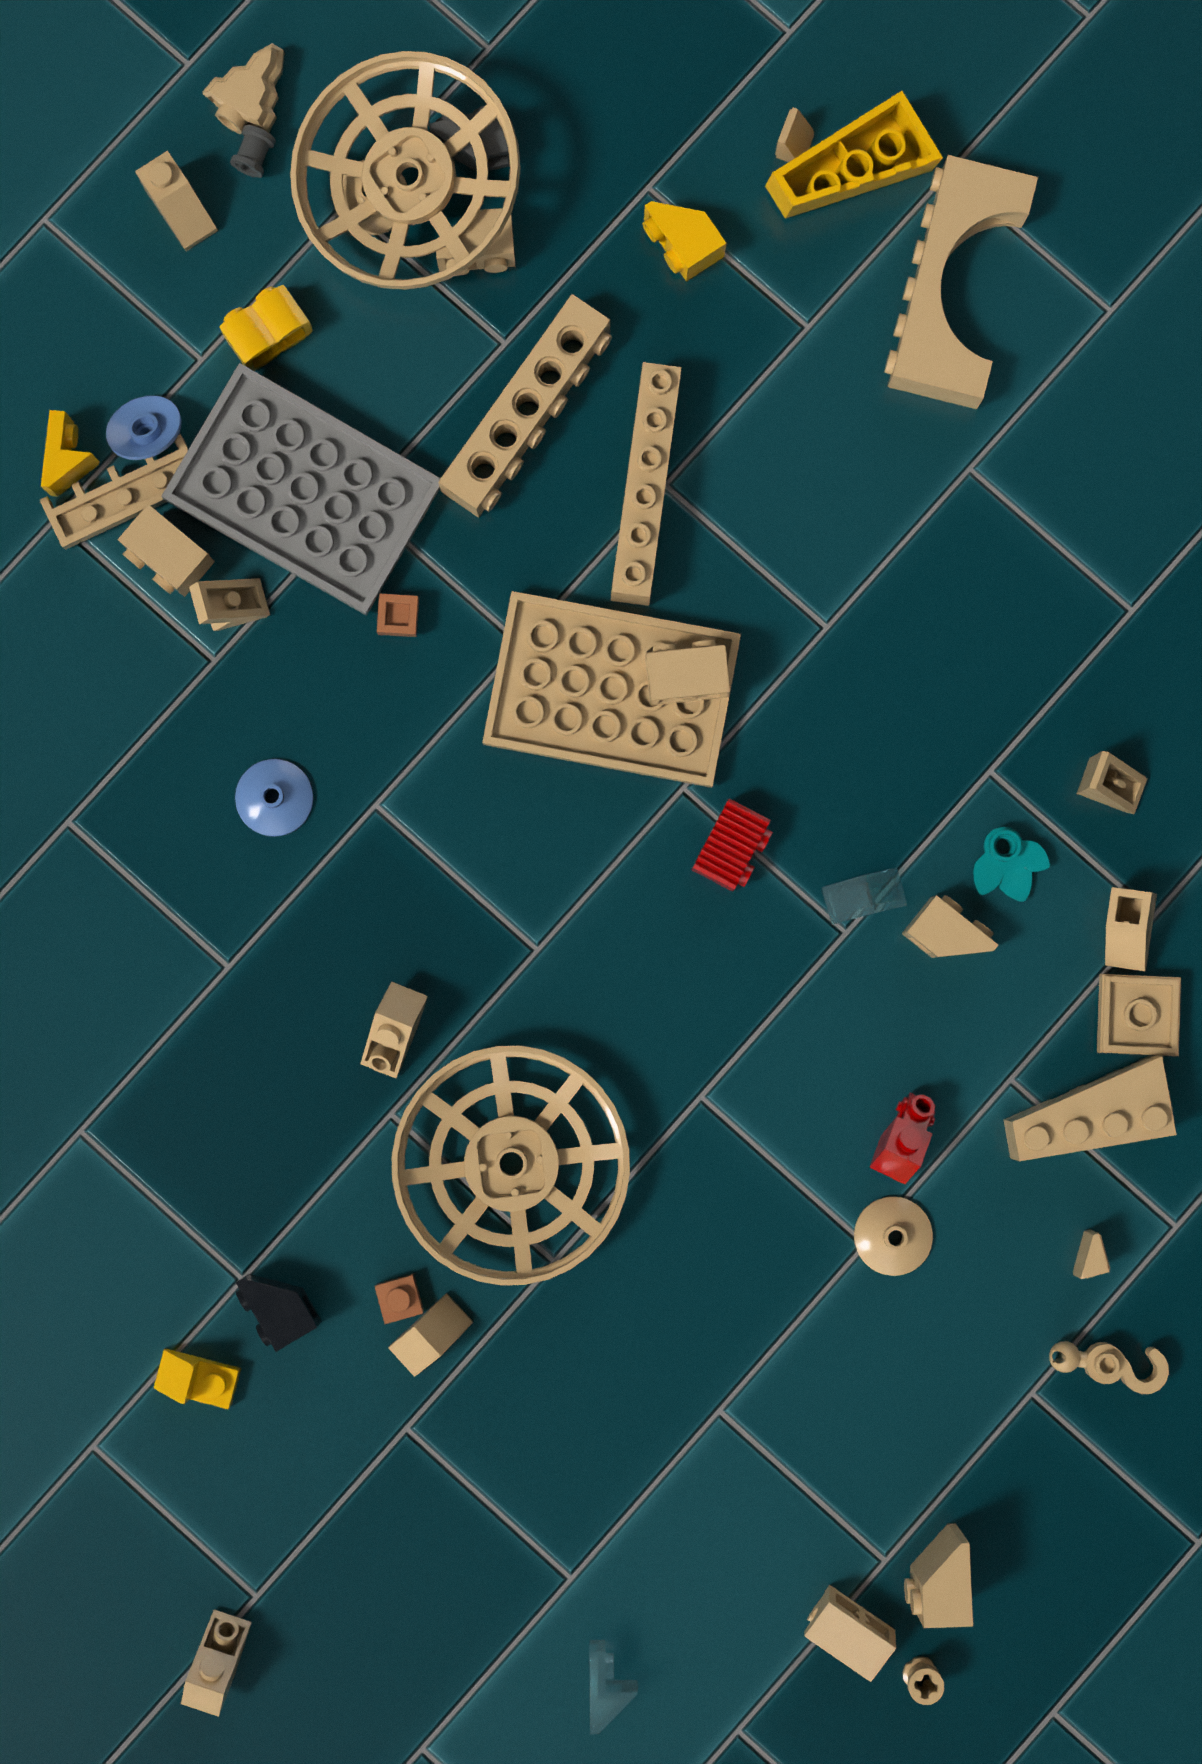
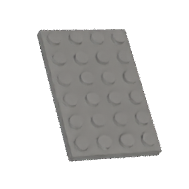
(302, 489)

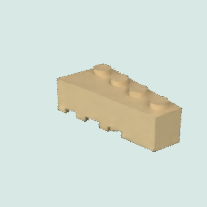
(1107, 1112)

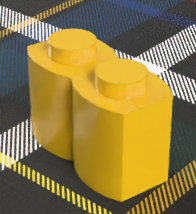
(266, 327)

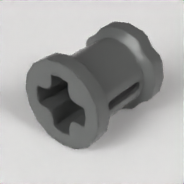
(252, 151)

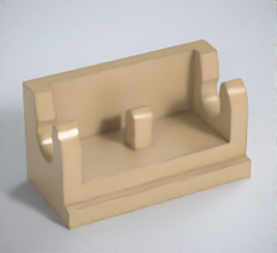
(850, 1633)

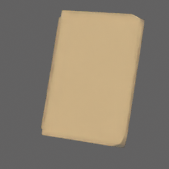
(794, 137)
(1091, 1256)

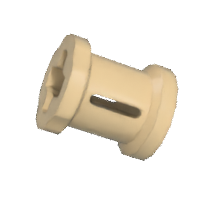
(932, 1689)

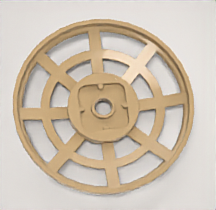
(391, 156)
(498, 1188)

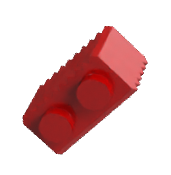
(731, 846)

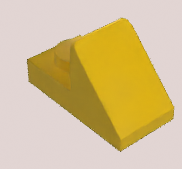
(61, 464)
(196, 1379)

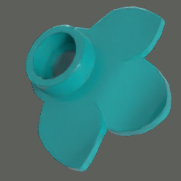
(1011, 870)

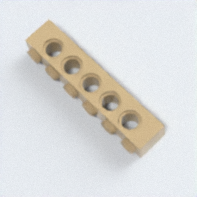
(573, 322)
(645, 484)

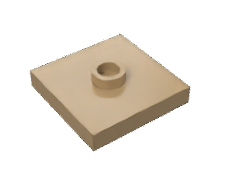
(1138, 1015)

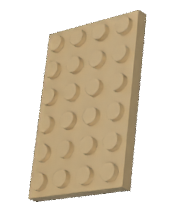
(579, 691)

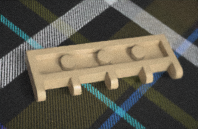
(115, 501)

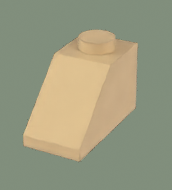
(176, 200)

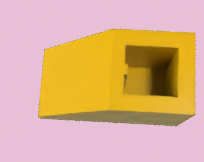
(686, 236)

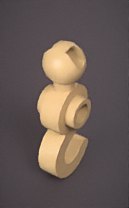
(1108, 1364)

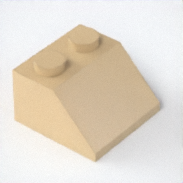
(942, 1582)

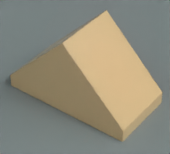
(1112, 782)
(431, 1335)

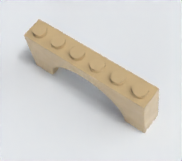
(928, 353)

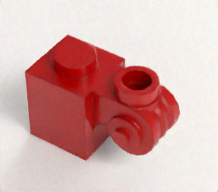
(905, 1139)

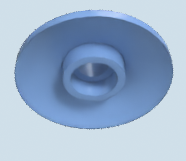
(143, 427)
(288, 811)

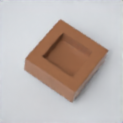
(398, 615)
(399, 1298)

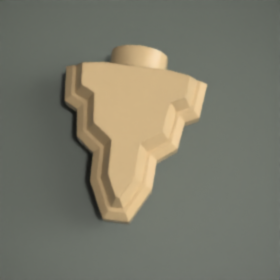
(248, 91)

